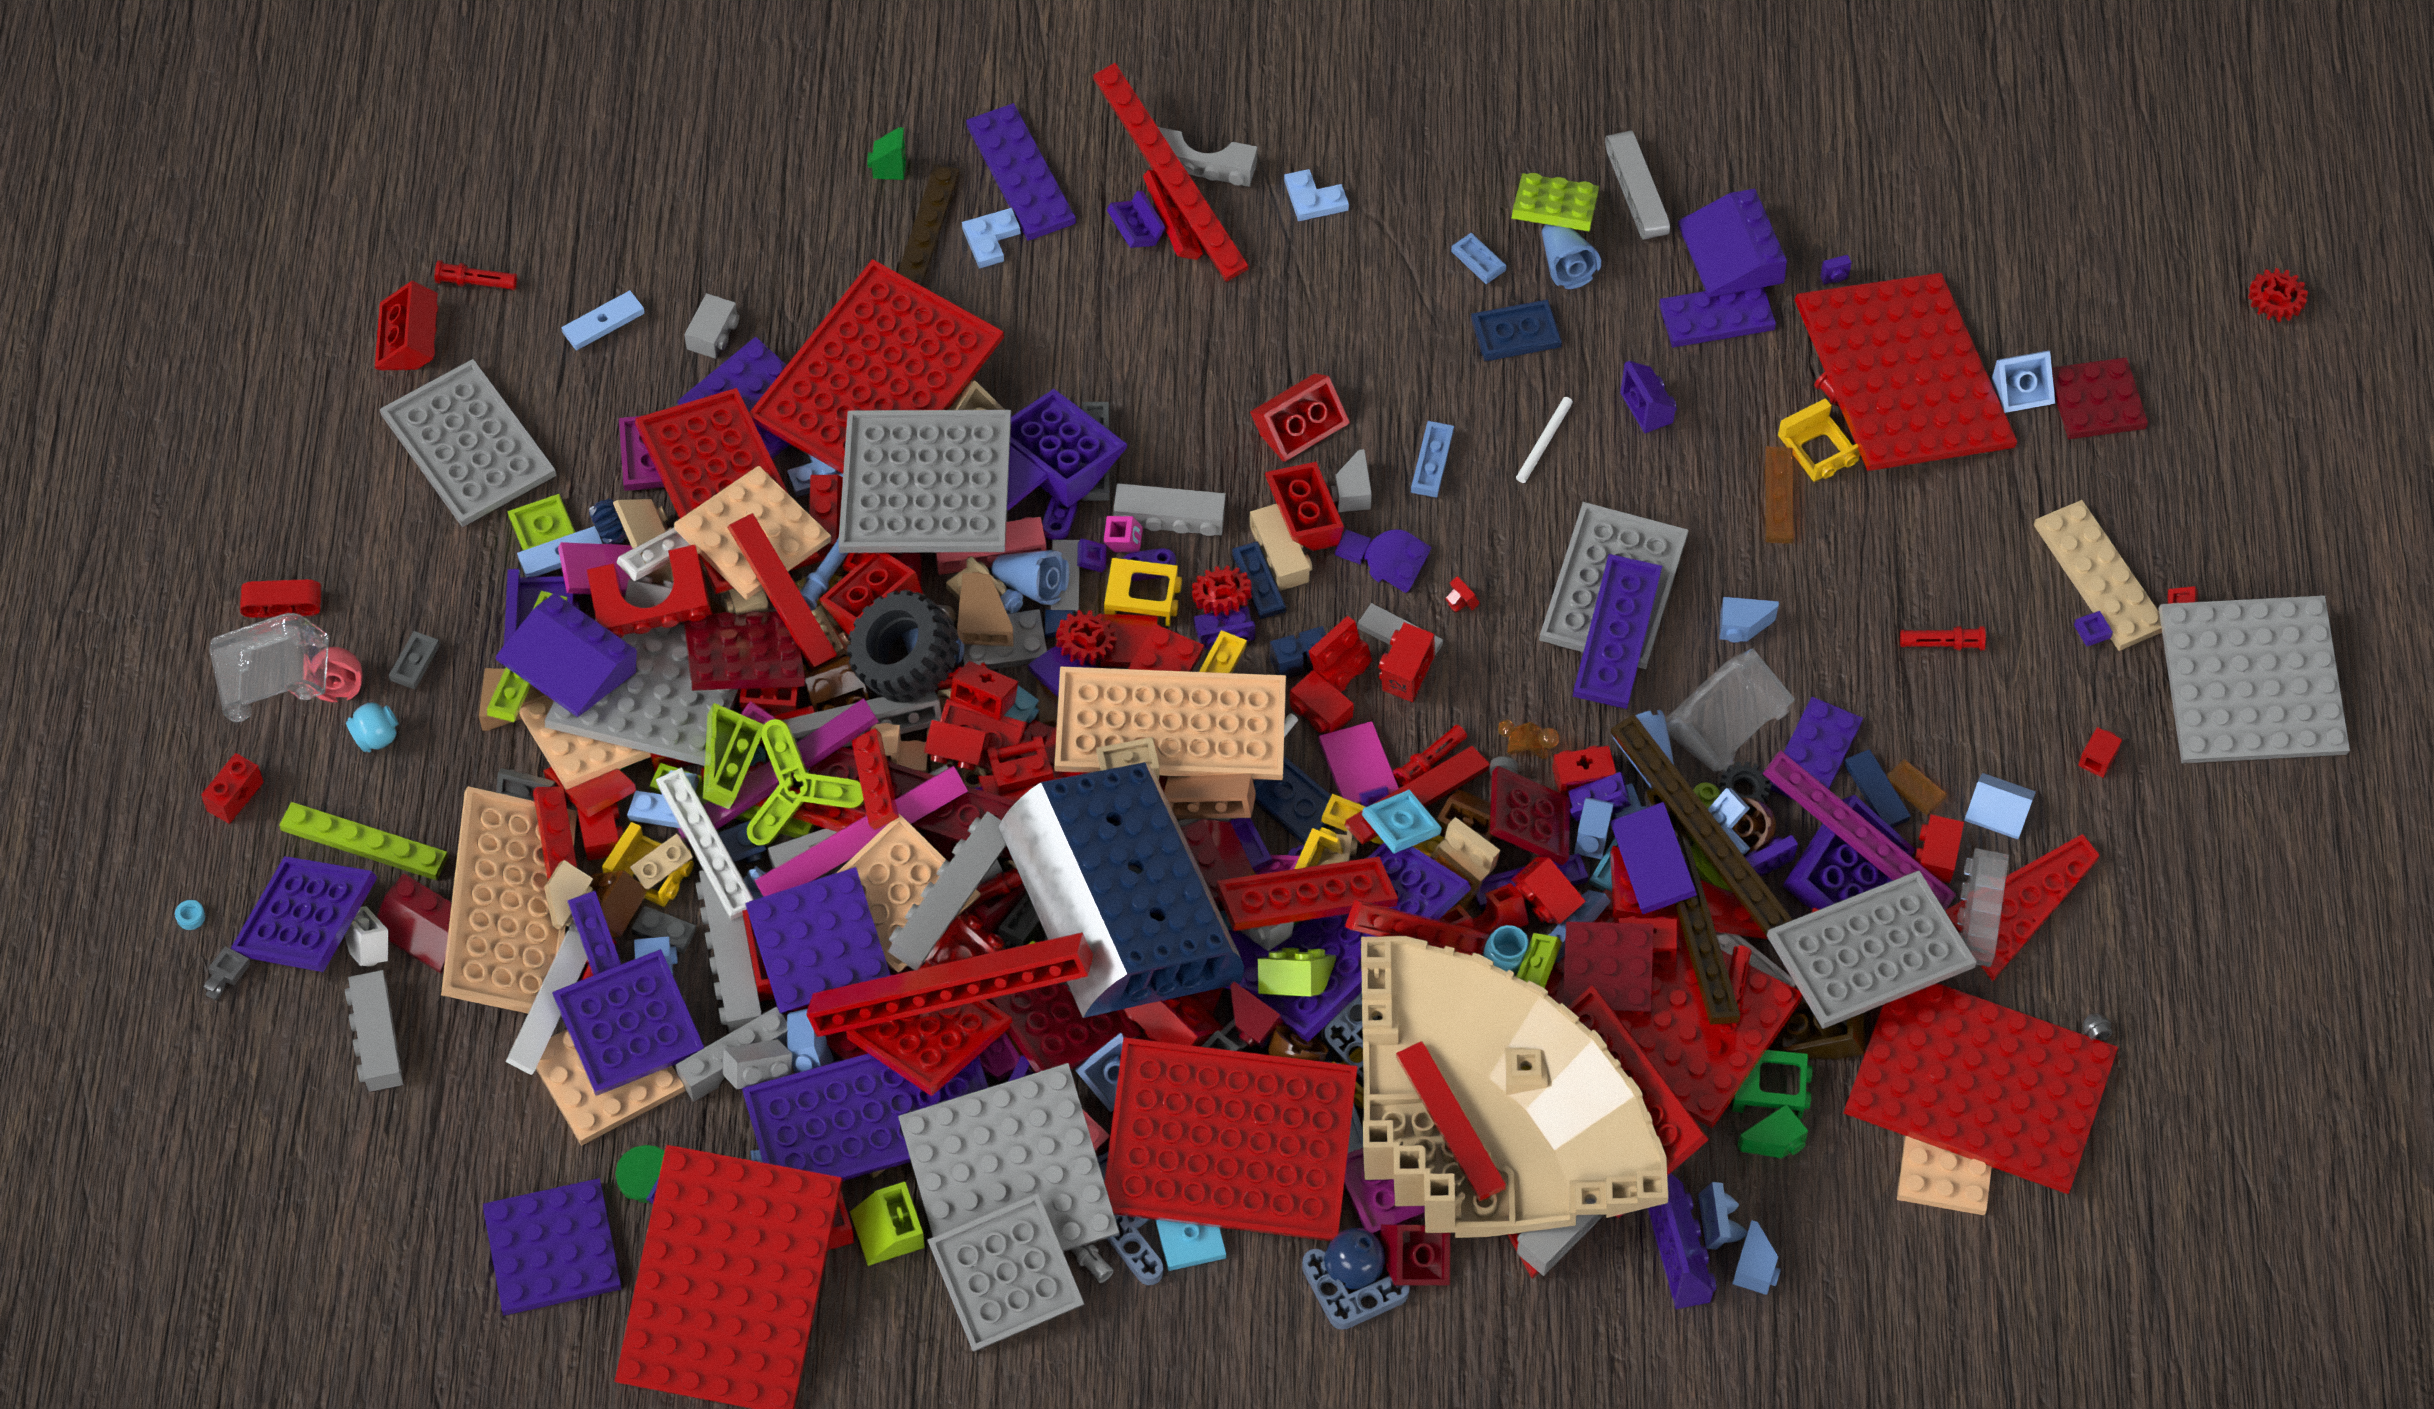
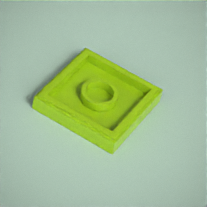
(541, 522)

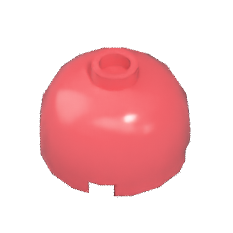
(342, 676)

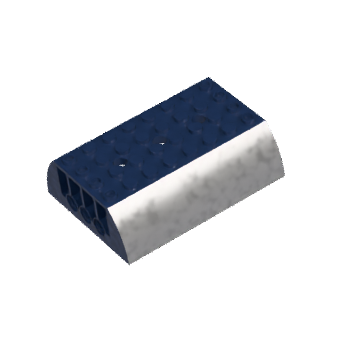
(1074, 859)

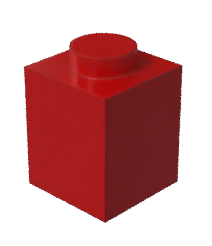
(2100, 752)

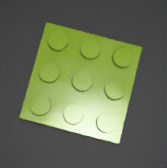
(1555, 201)

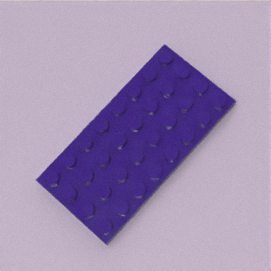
(1421, 889)
(844, 1115)

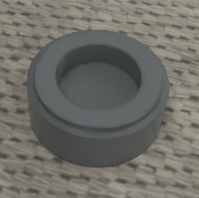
(1505, 762)

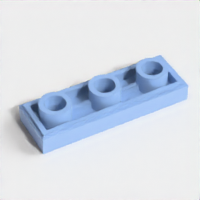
(603, 320)
(546, 556)

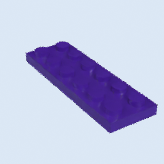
(1020, 172)
(1617, 631)

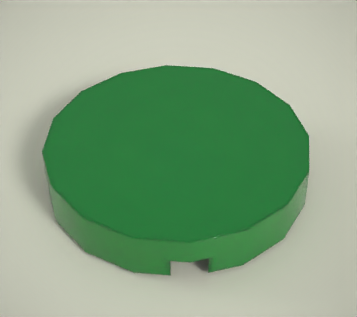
(638, 1171)

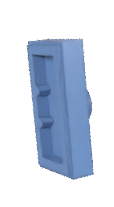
(1478, 258)

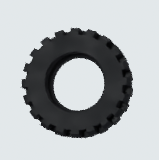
(881, 627)

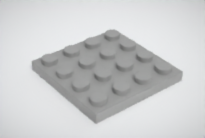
(1006, 1272)

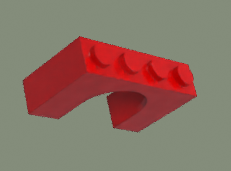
(685, 602)

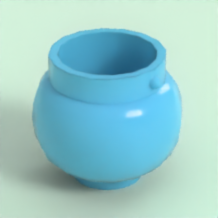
(372, 726)
(1507, 948)

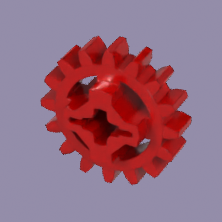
(2277, 294)
(1222, 590)
(1086, 637)

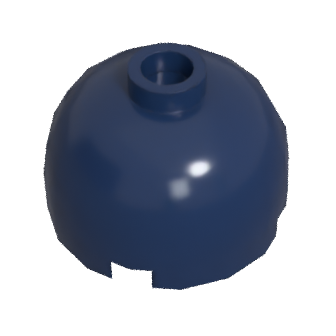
(1355, 1258)

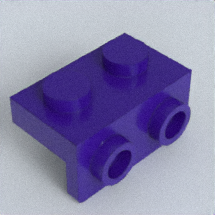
(1137, 221)

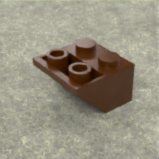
(833, 685)
(1469, 810)
(618, 897)

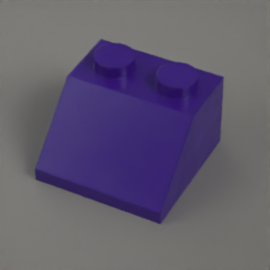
(1647, 397)

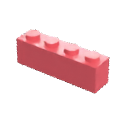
(1021, 537)

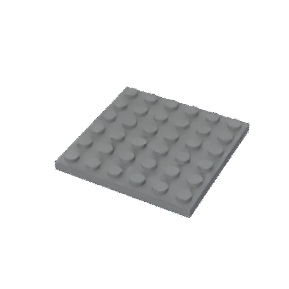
(925, 481)
(2253, 679)
(653, 706)
(1006, 1147)

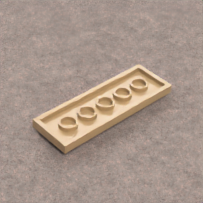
(2100, 573)

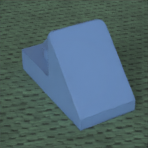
(1593, 828)

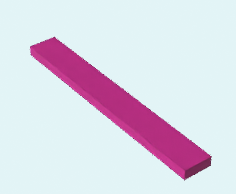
(851, 839)

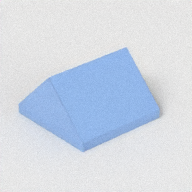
(2024, 381)
(1999, 806)
(1102, 1071)

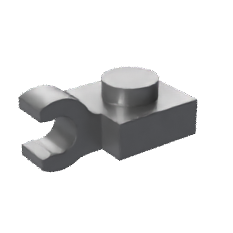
(225, 968)

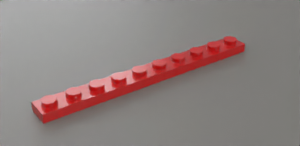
(1170, 172)

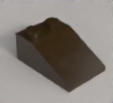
(1806, 1036)

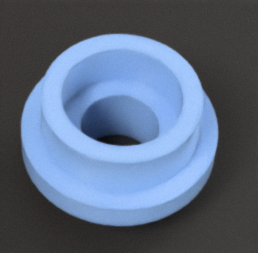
(1012, 601)

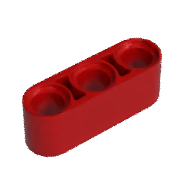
(280, 597)

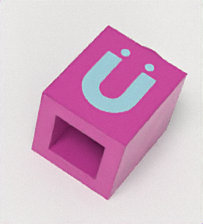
(1123, 534)

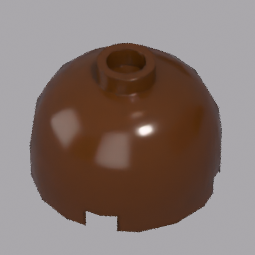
(1756, 826)
(1290, 1045)

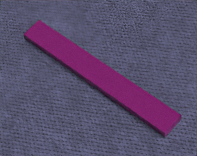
(812, 750)
(1849, 824)

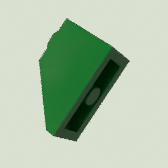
(888, 156)
(1775, 1135)

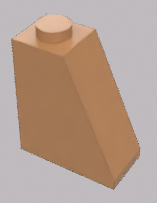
(982, 613)
(490, 683)

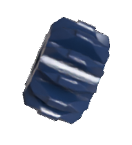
(607, 522)

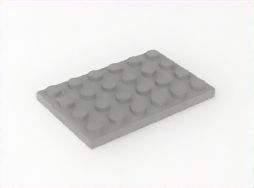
(467, 442)
(1596, 535)
(1871, 949)

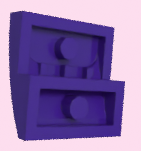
(1047, 667)

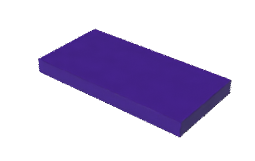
(1653, 858)

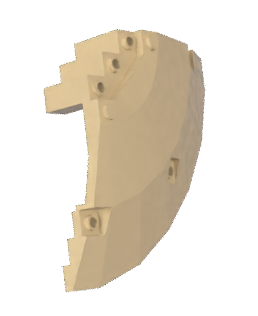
(1552, 1131)

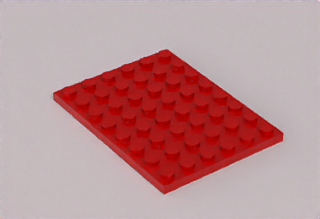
(875, 350)
(1905, 371)
(1695, 1058)
(1983, 1083)
(1230, 1139)
(728, 1280)

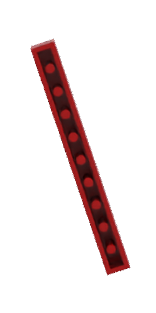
(950, 984)

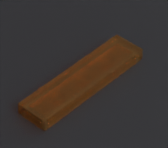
(1778, 494)

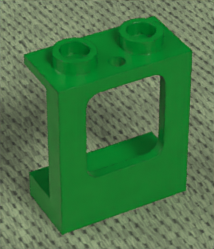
(1751, 1094)

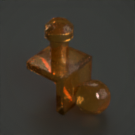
(1528, 737)

